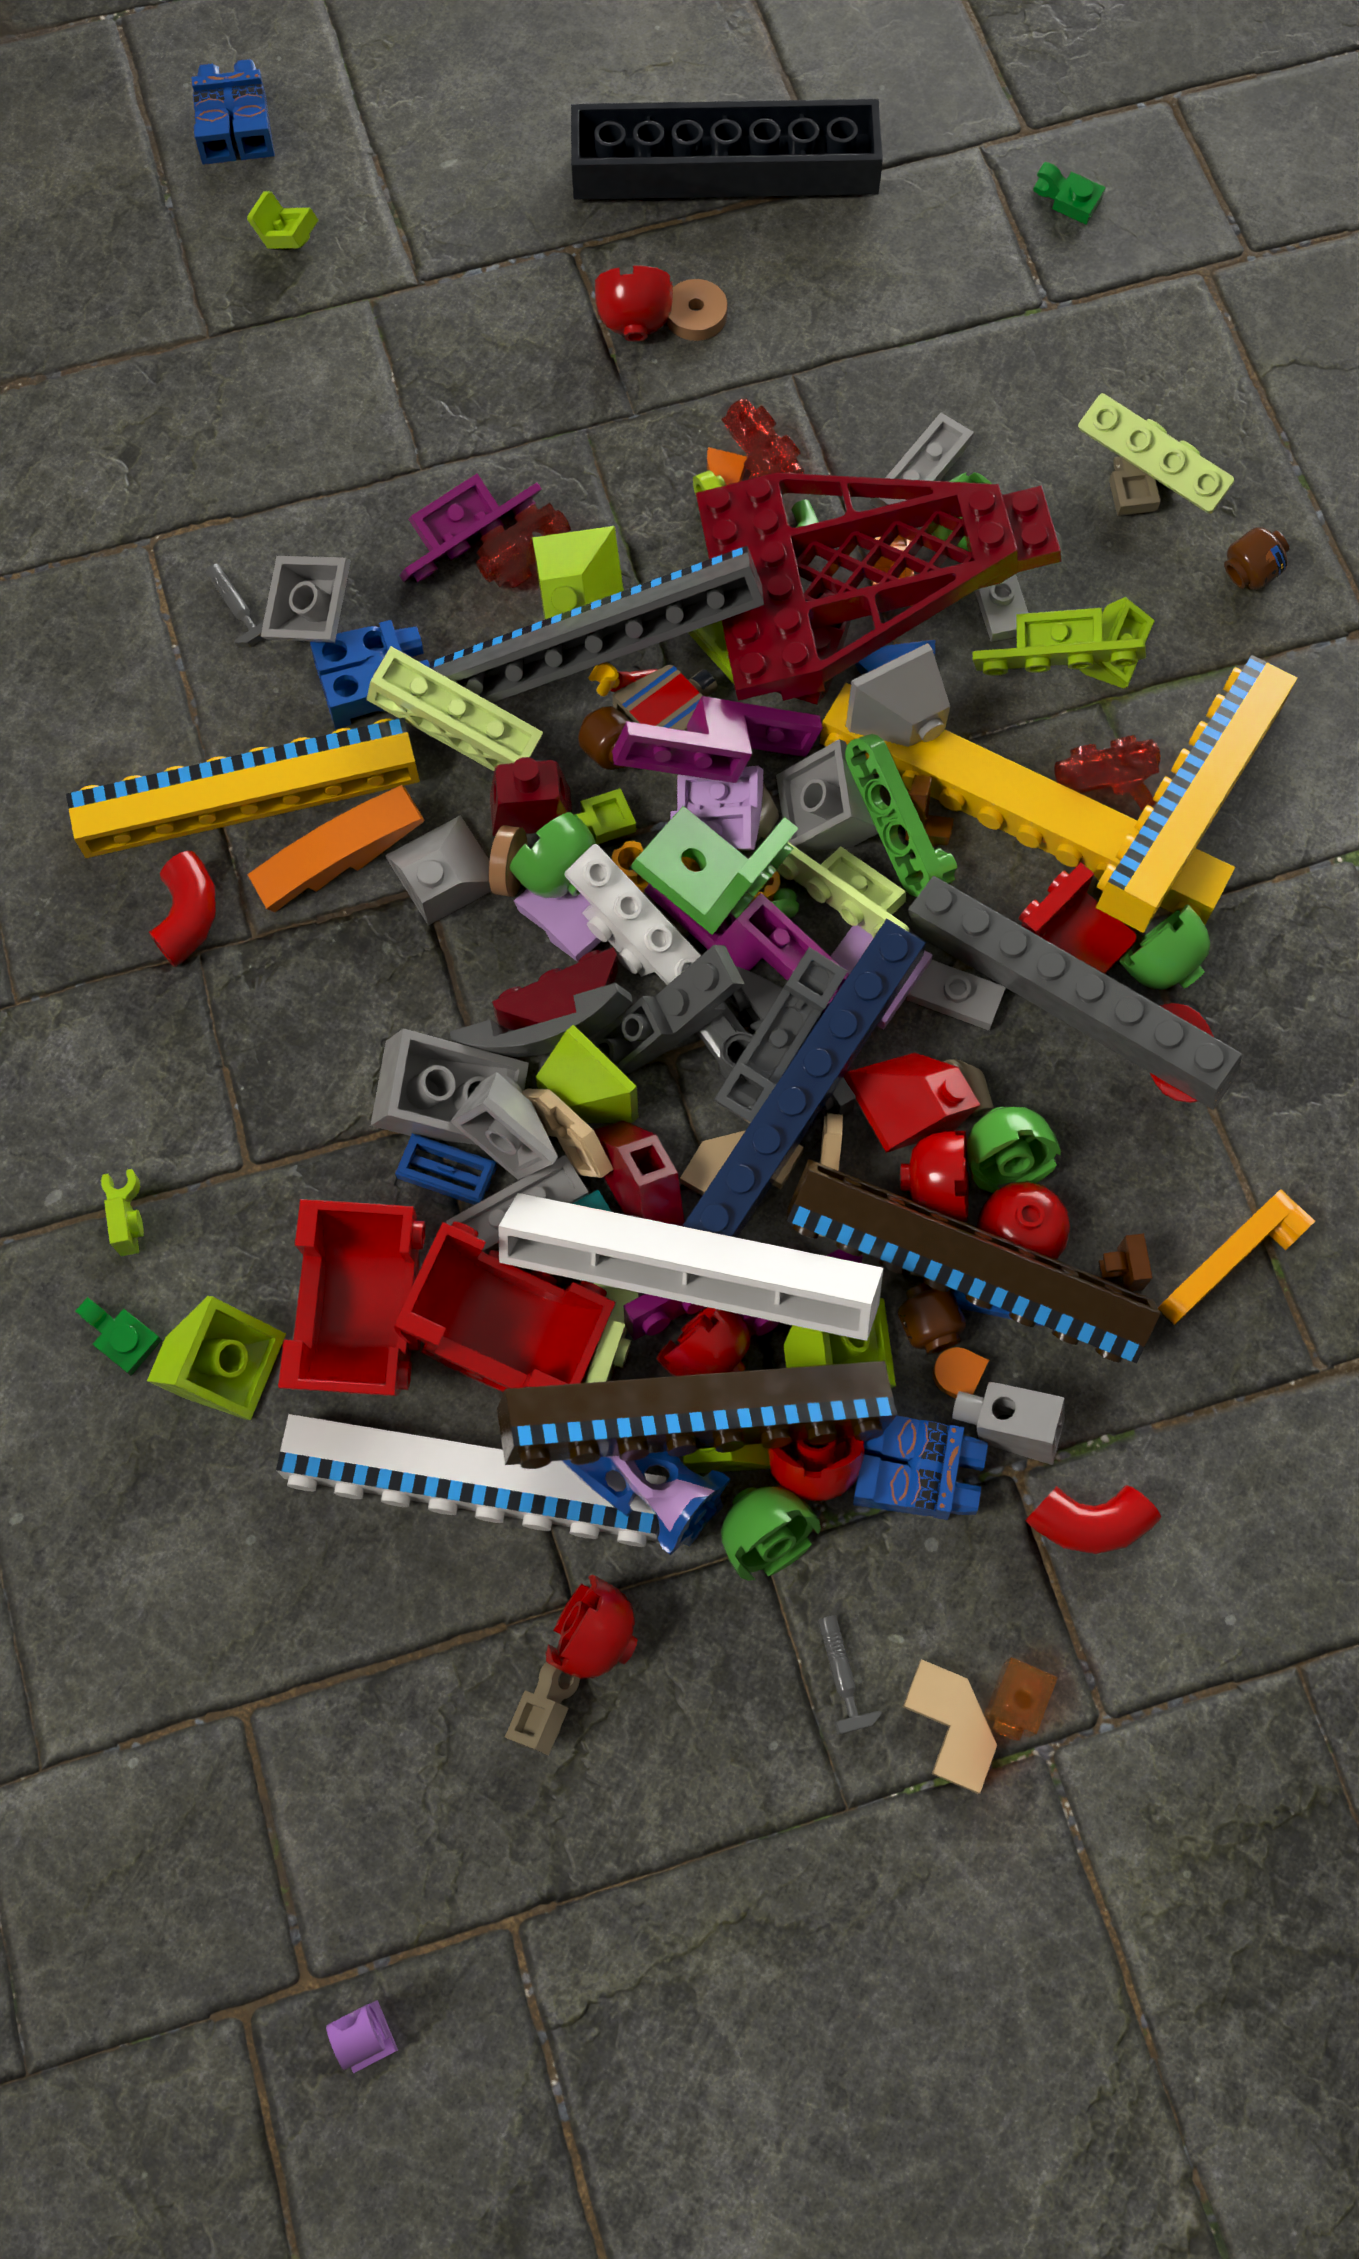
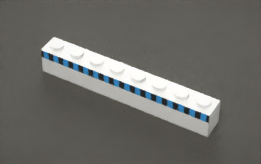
(455, 1477)

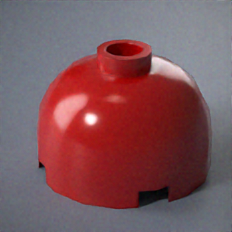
(634, 302)
(939, 1174)
(1027, 1216)
(709, 1345)
(818, 1470)
(593, 1631)

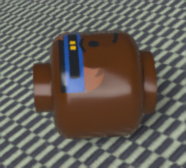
(1256, 558)

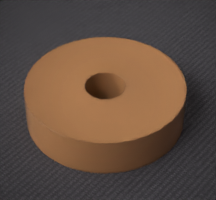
(702, 323)
(504, 848)

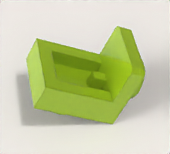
(281, 226)

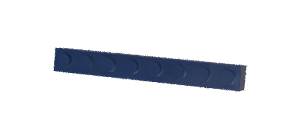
(808, 1082)

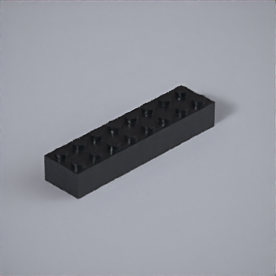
(726, 149)

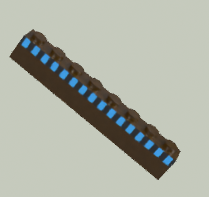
(972, 1262)
(694, 1413)

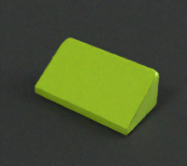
(1120, 622)

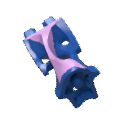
(681, 1503)

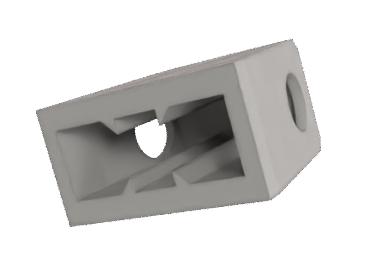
(1033, 1422)

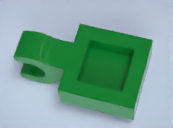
(1072, 196)
(121, 1339)

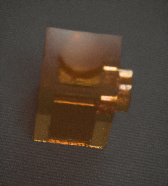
(1019, 1699)

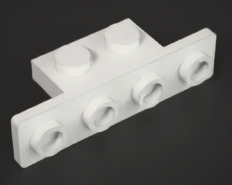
(628, 918)

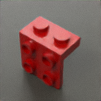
(1075, 924)

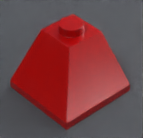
(911, 1098)

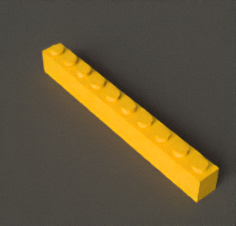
(1032, 808)

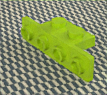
(1059, 639)

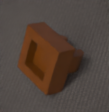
(1128, 1262)

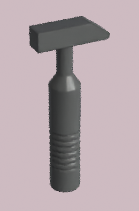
(236, 605)
(843, 1677)

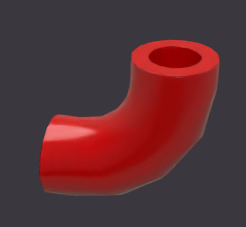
(191, 910)
(1098, 1526)

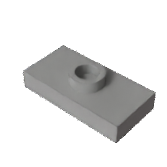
(999, 608)
(957, 994)

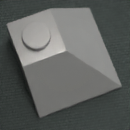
(305, 598)
(900, 700)
(824, 802)
(442, 869)
(506, 1126)

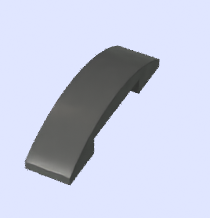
(593, 1012)
(780, 1035)

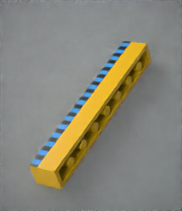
(242, 787)
(1195, 795)

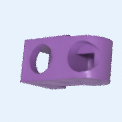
(361, 2037)

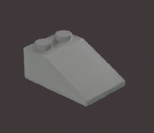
(428, 1082)

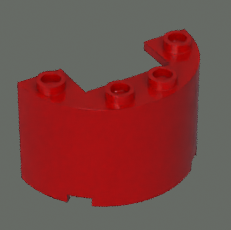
(349, 1297)
(499, 1319)

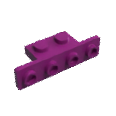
(456, 519)

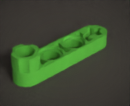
(913, 872)

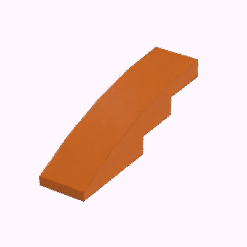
(335, 846)

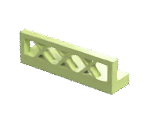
(450, 712)

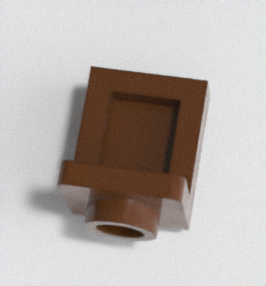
(936, 827)

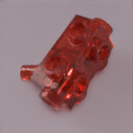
(754, 434)
(510, 552)
(1119, 767)

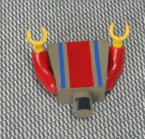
(654, 695)

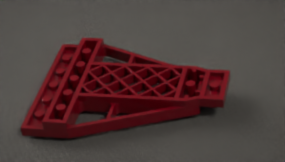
(774, 643)

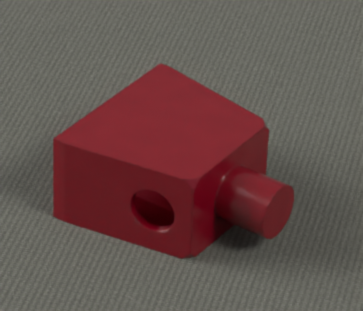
(528, 794)

